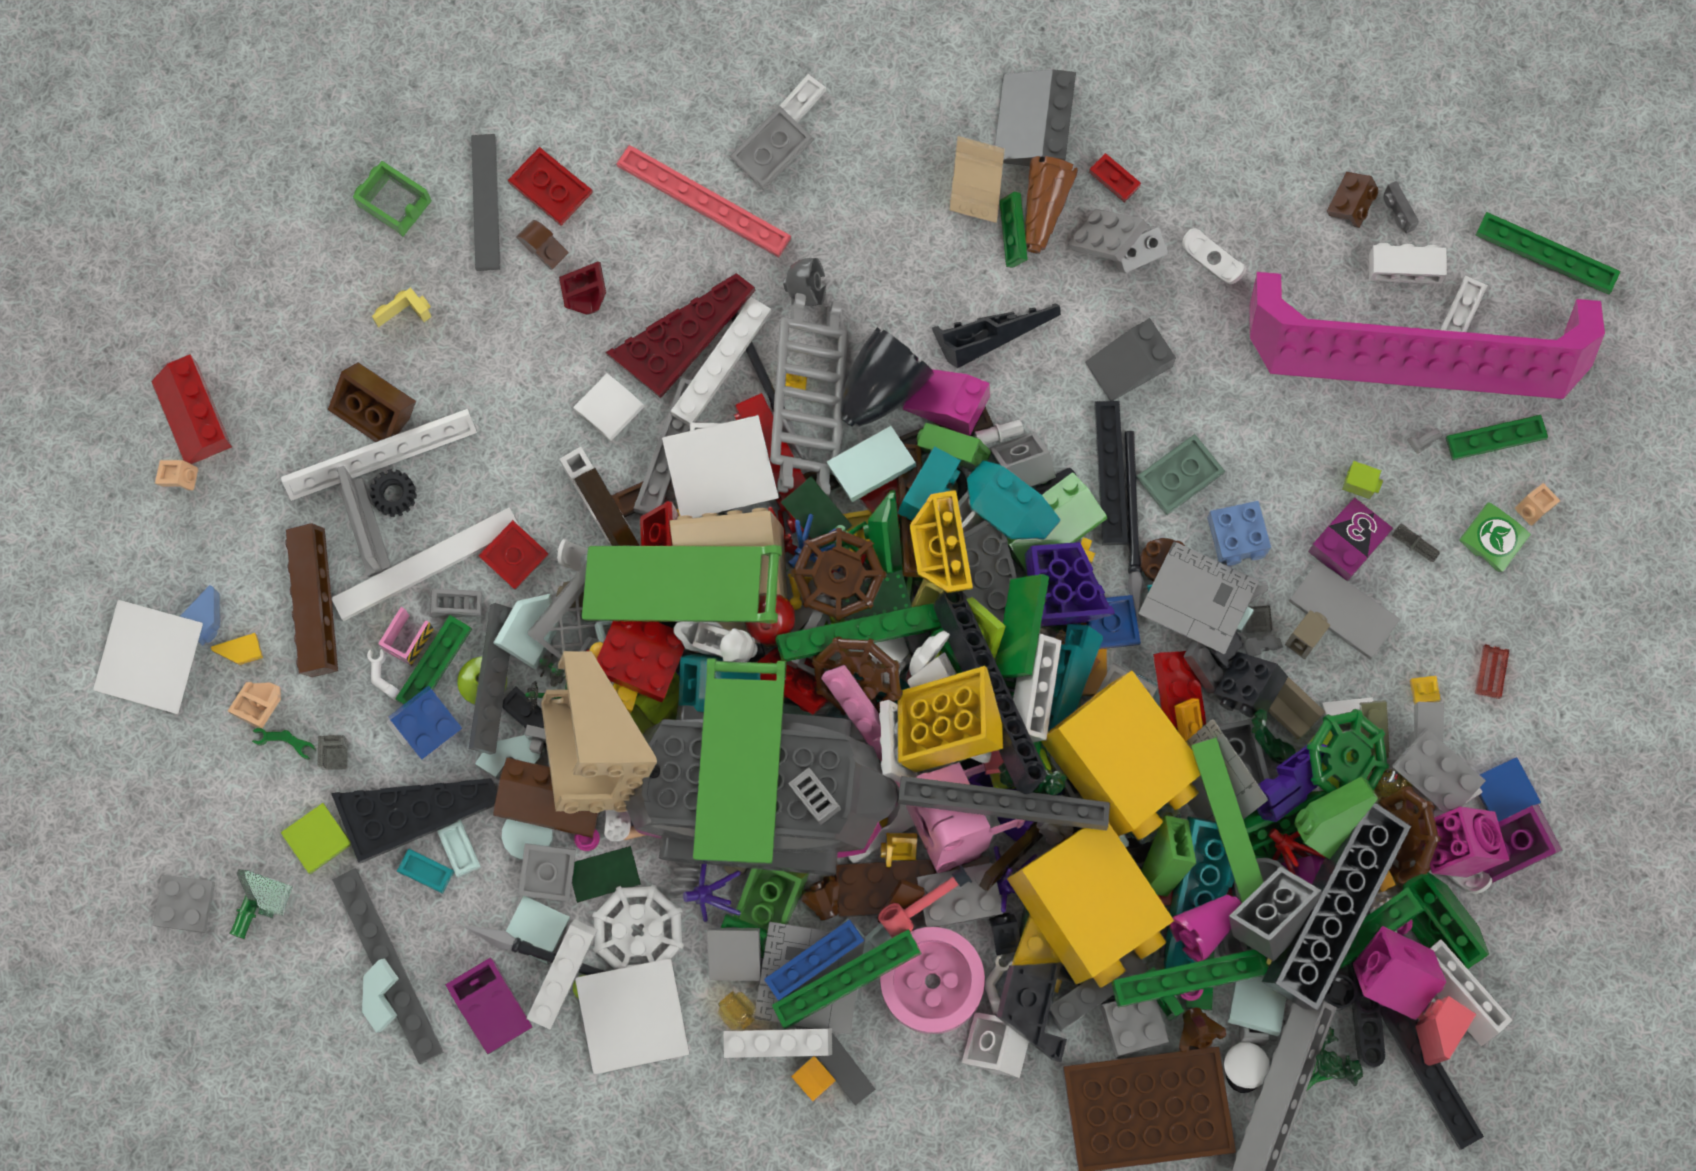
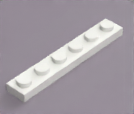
(721, 361)

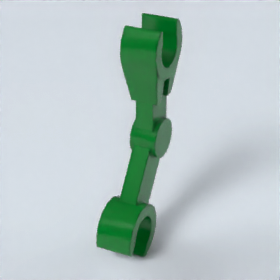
(284, 736)

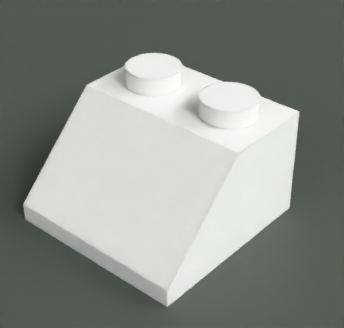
(994, 1046)

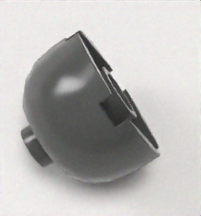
(805, 278)

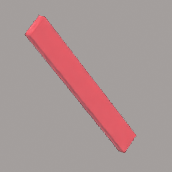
(704, 201)

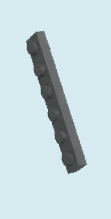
(490, 685)

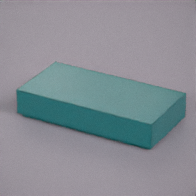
(425, 871)

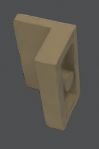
(1295, 709)

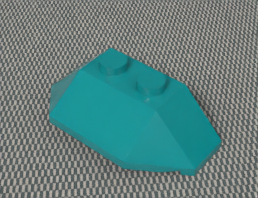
(1009, 503)

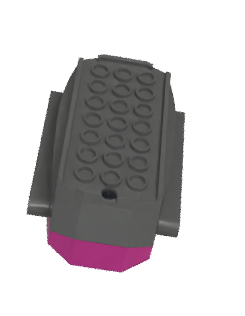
(846, 767)

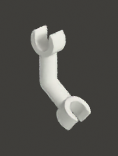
(376, 678)
(990, 982)

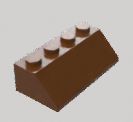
(528, 797)

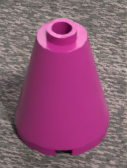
(1204, 926)

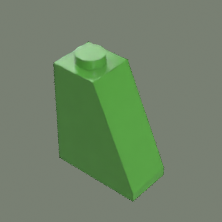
(961, 446)
(1169, 855)

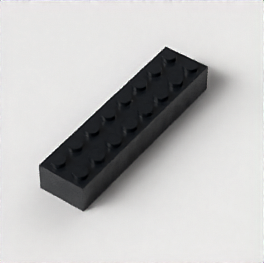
(1348, 889)

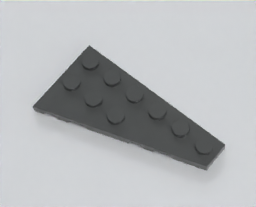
(989, 567)

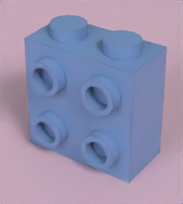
(1239, 533)

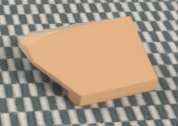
(256, 703)

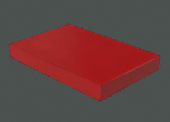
(550, 186)

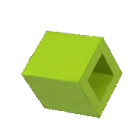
(1362, 480)

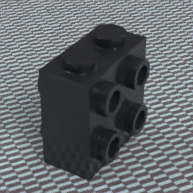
(1250, 684)

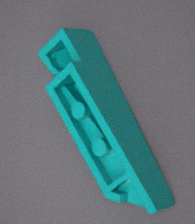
(1073, 670)

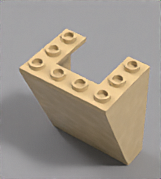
(735, 529)
(592, 740)

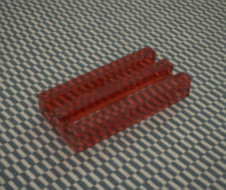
(1502, 672)

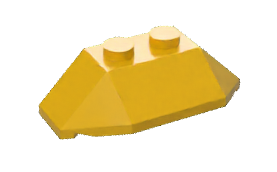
(941, 543)

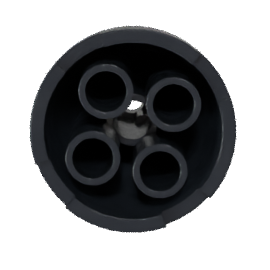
(881, 379)

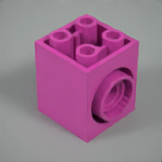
(1468, 843)
(1399, 973)

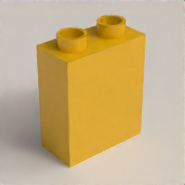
(1125, 754)
(1092, 904)

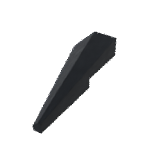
(980, 337)

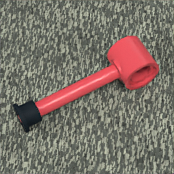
(898, 920)

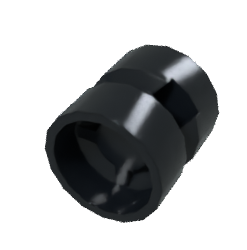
(1341, 992)

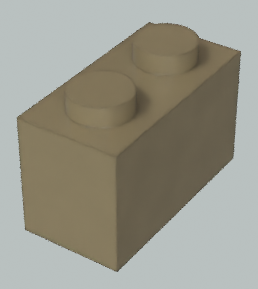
(1308, 633)

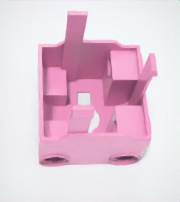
(951, 835)

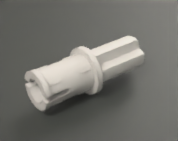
(999, 432)

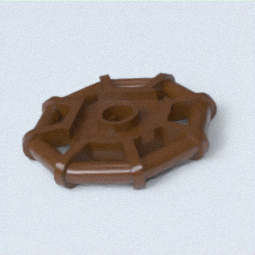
(832, 560)
(863, 665)
(1422, 831)

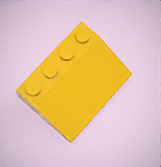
(948, 721)

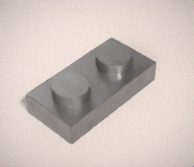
(1404, 214)
(1204, 666)

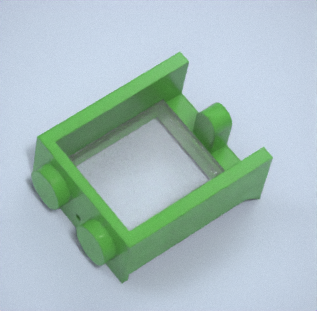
(392, 198)

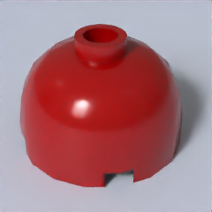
(767, 633)

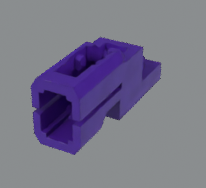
(1289, 787)

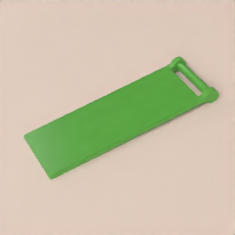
(679, 583)
(739, 764)

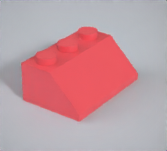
(1442, 1029)

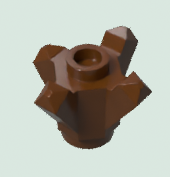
(823, 897)
(1199, 1030)

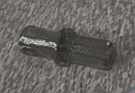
(1415, 542)

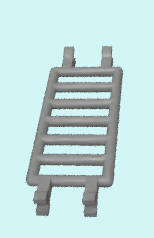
(831, 329)

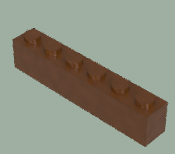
(311, 600)

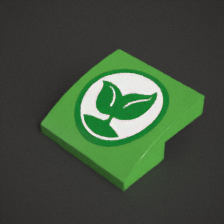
(1494, 537)

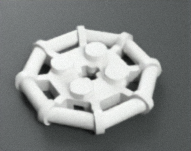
(637, 915)

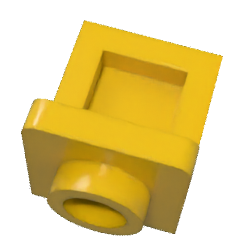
(899, 847)

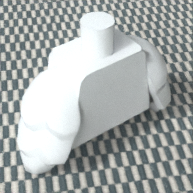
(713, 639)
(923, 666)

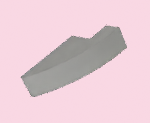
(1431, 717)

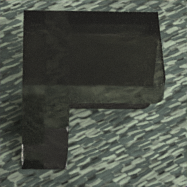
(332, 752)

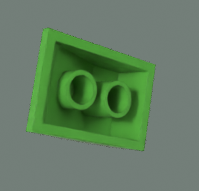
(1334, 816)
(770, 896)

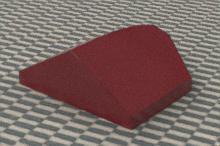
(584, 289)

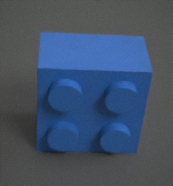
(425, 722)

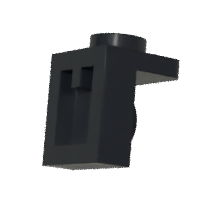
(1005, 933)

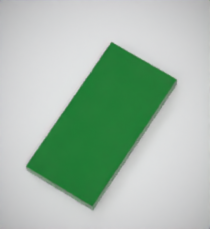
(1022, 624)

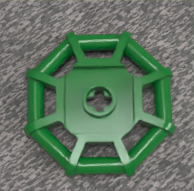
(1344, 742)

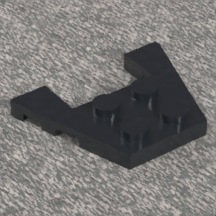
(1028, 1001)

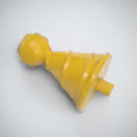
(795, 601)

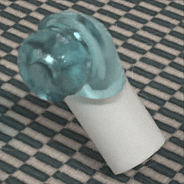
(830, 711)

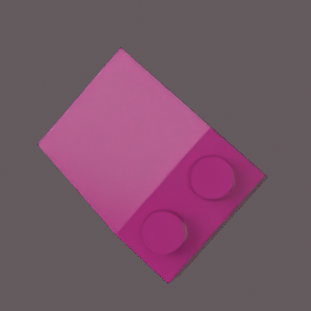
(951, 400)

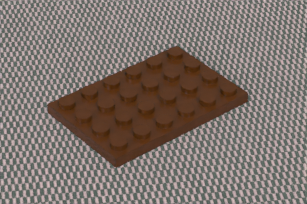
(1149, 1109)

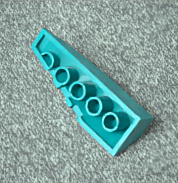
(1203, 883)

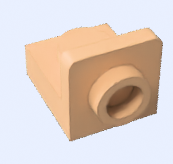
(176, 474)
(1537, 504)

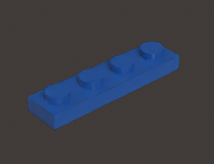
(814, 959)

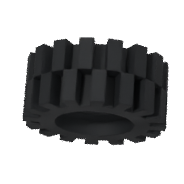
(386, 480)

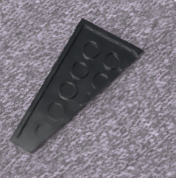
(398, 815)

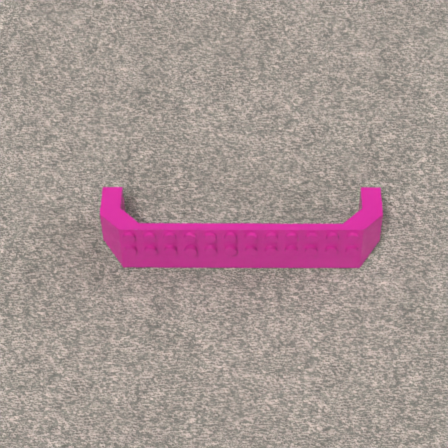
(1418, 355)

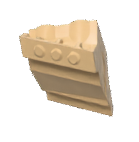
(977, 179)

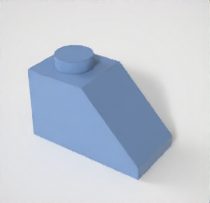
(207, 611)

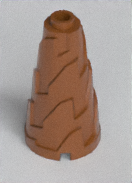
(1046, 198)

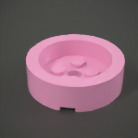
(959, 990)

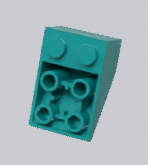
(693, 679)

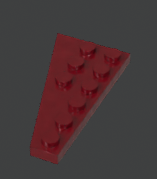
(673, 342)

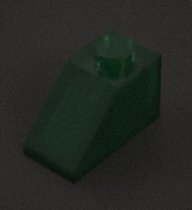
(265, 893)

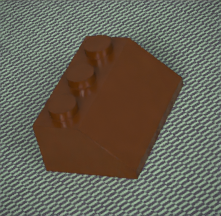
(370, 403)

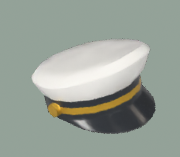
(1246, 1067)

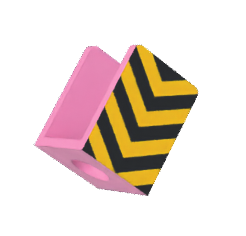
(393, 631)

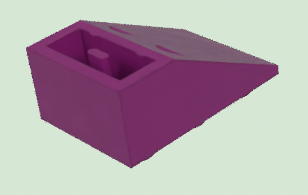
(489, 1005)

